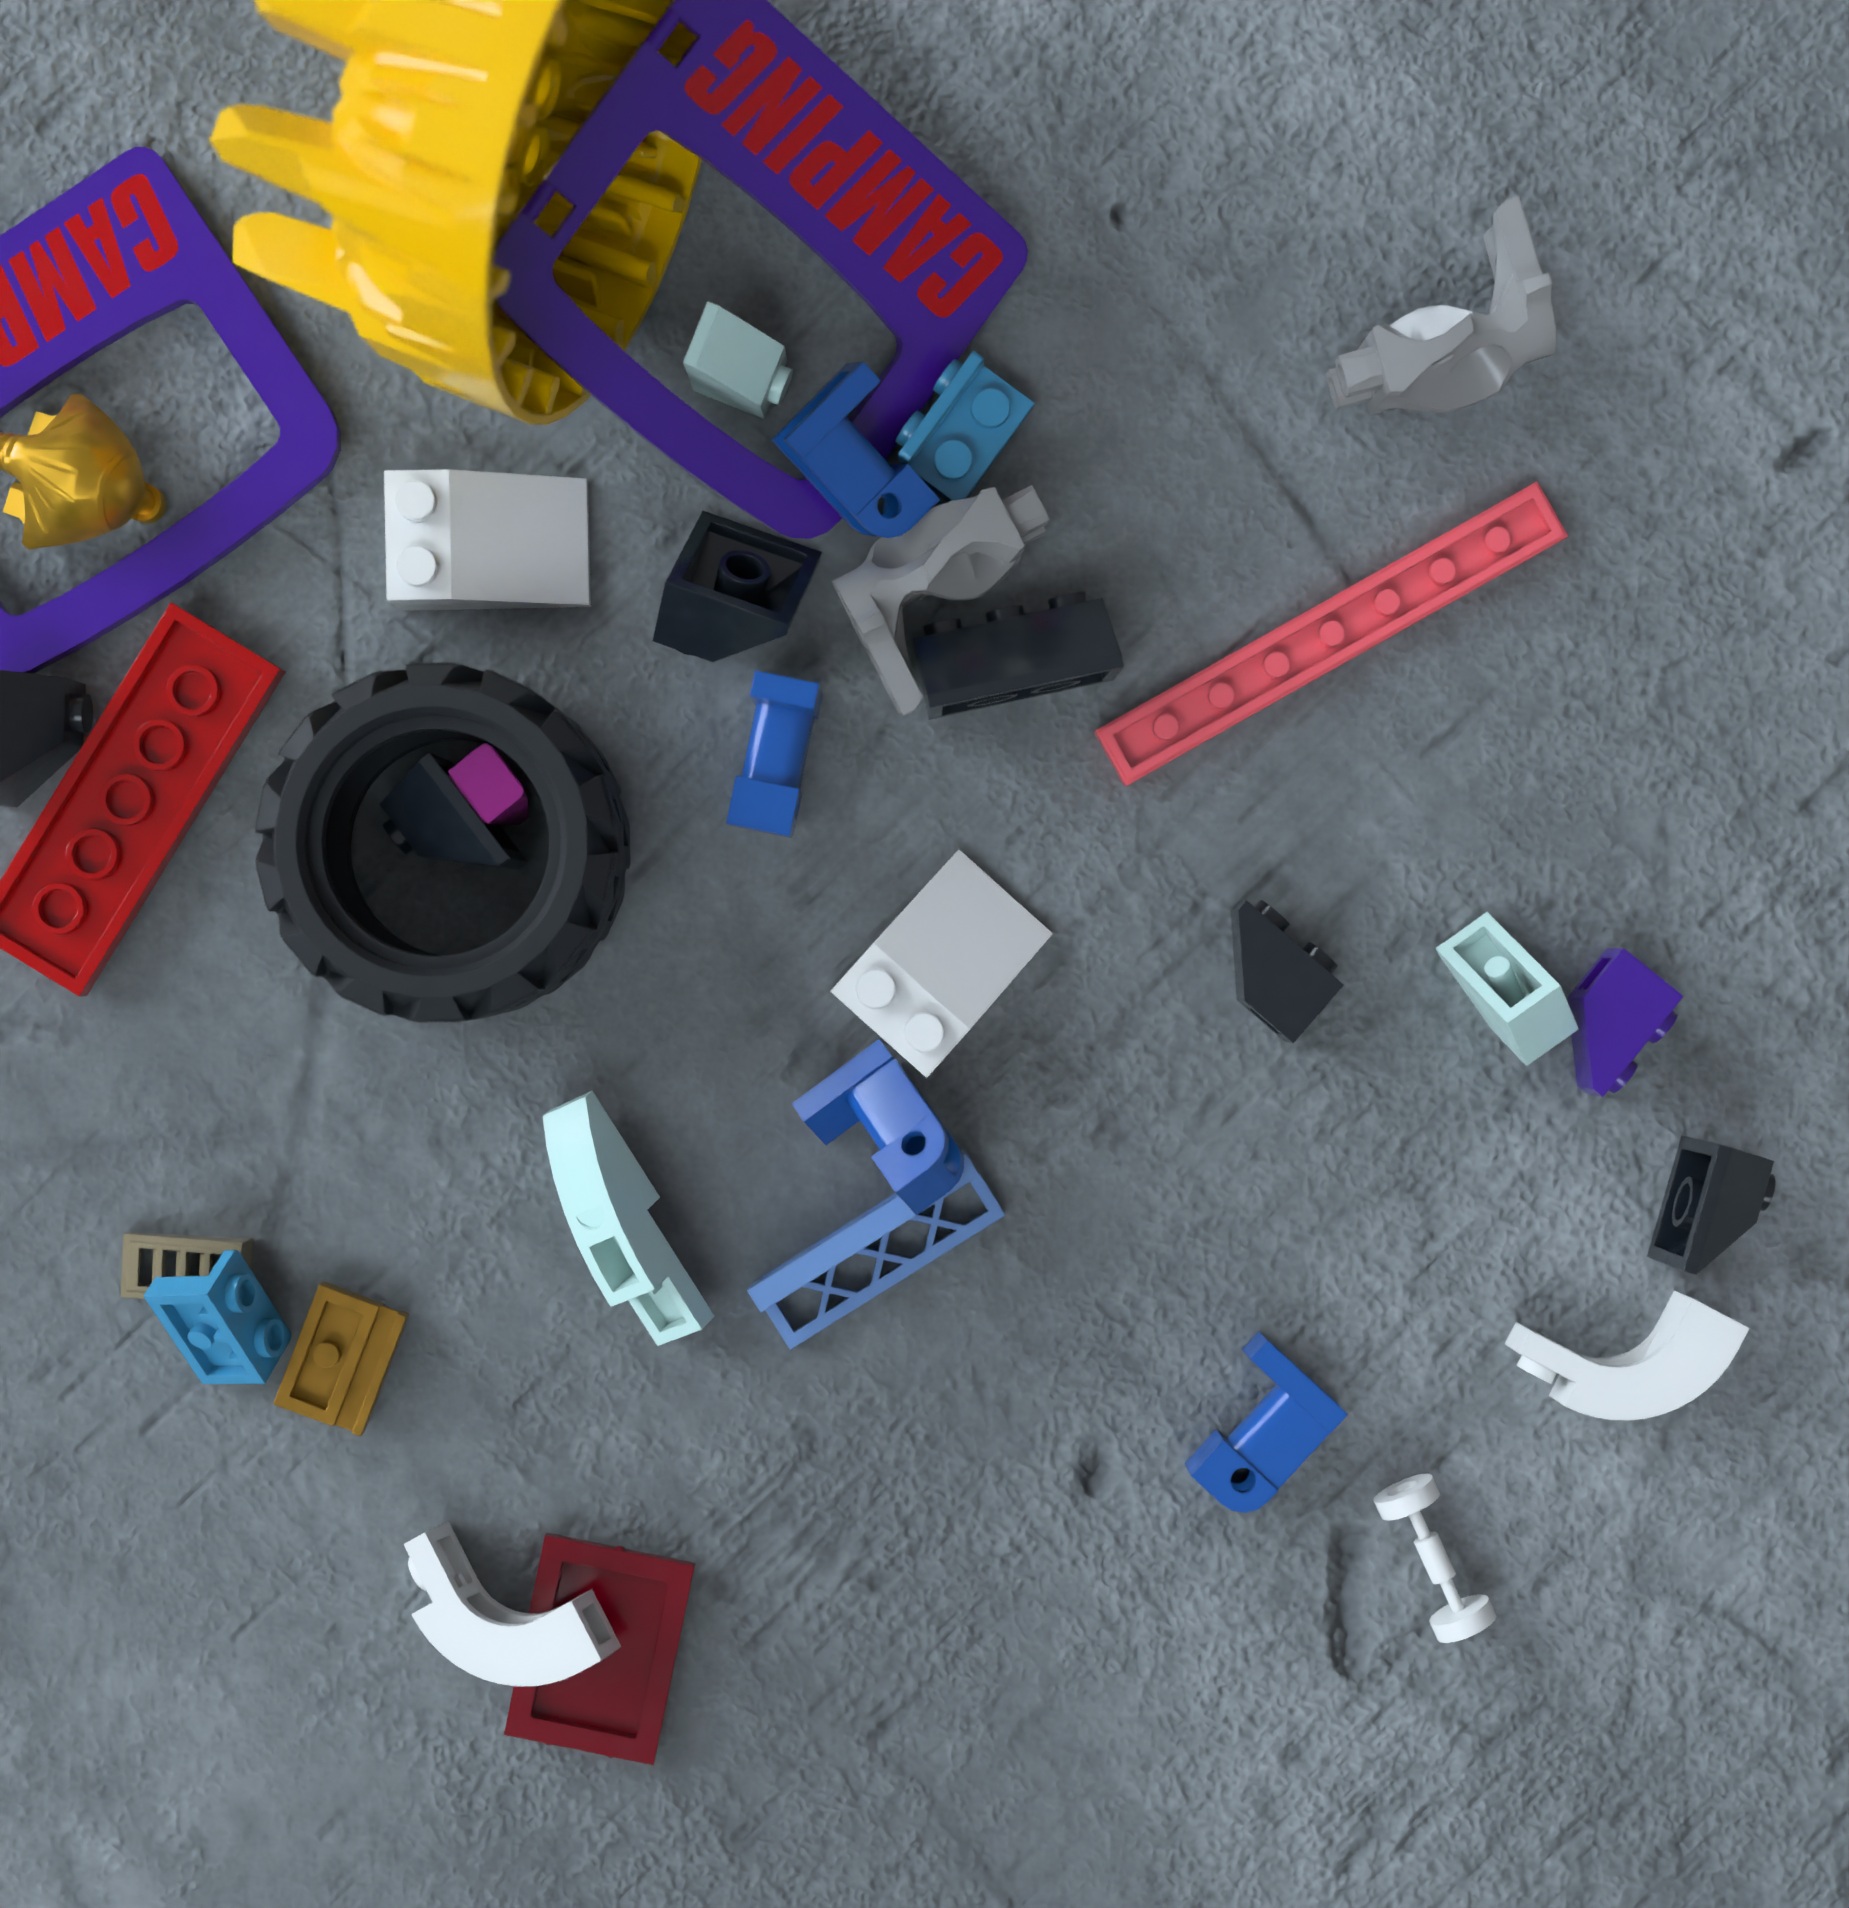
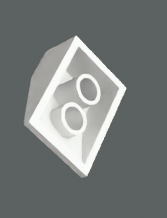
(486, 540)
(941, 963)

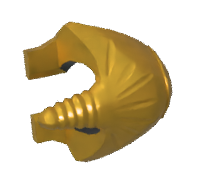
(75, 477)

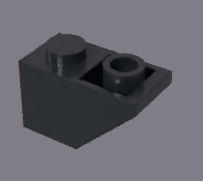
(1275, 975)

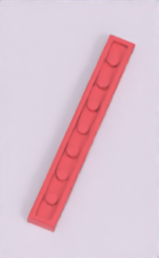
(1330, 634)

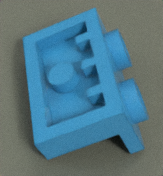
(963, 428)
(221, 1322)

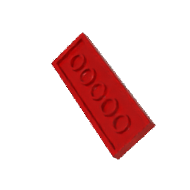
(130, 798)

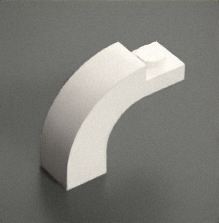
(1661, 1374)
(496, 1640)

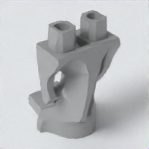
(1454, 356)
(949, 553)

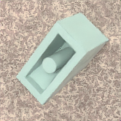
(736, 363)
(1509, 988)

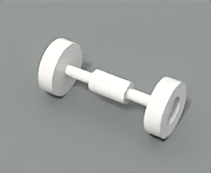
(1462, 1615)

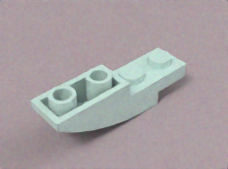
(607, 1212)

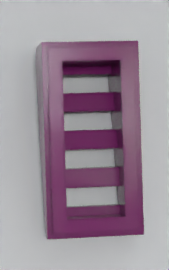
(491, 787)

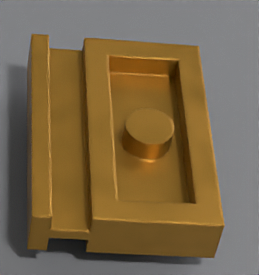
(341, 1358)

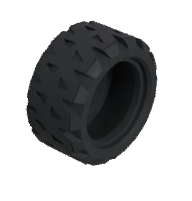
(310, 819)

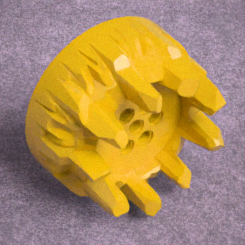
(429, 161)

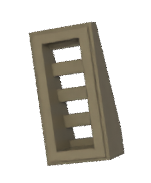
(183, 1244)

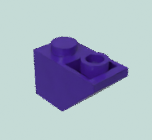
(1617, 1013)

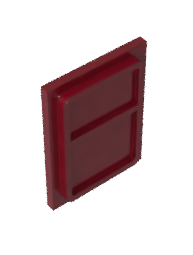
(622, 1700)

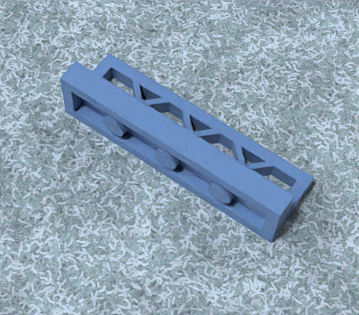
(854, 1238)

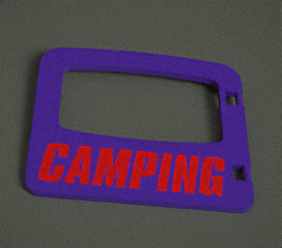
(828, 167)
(86, 276)

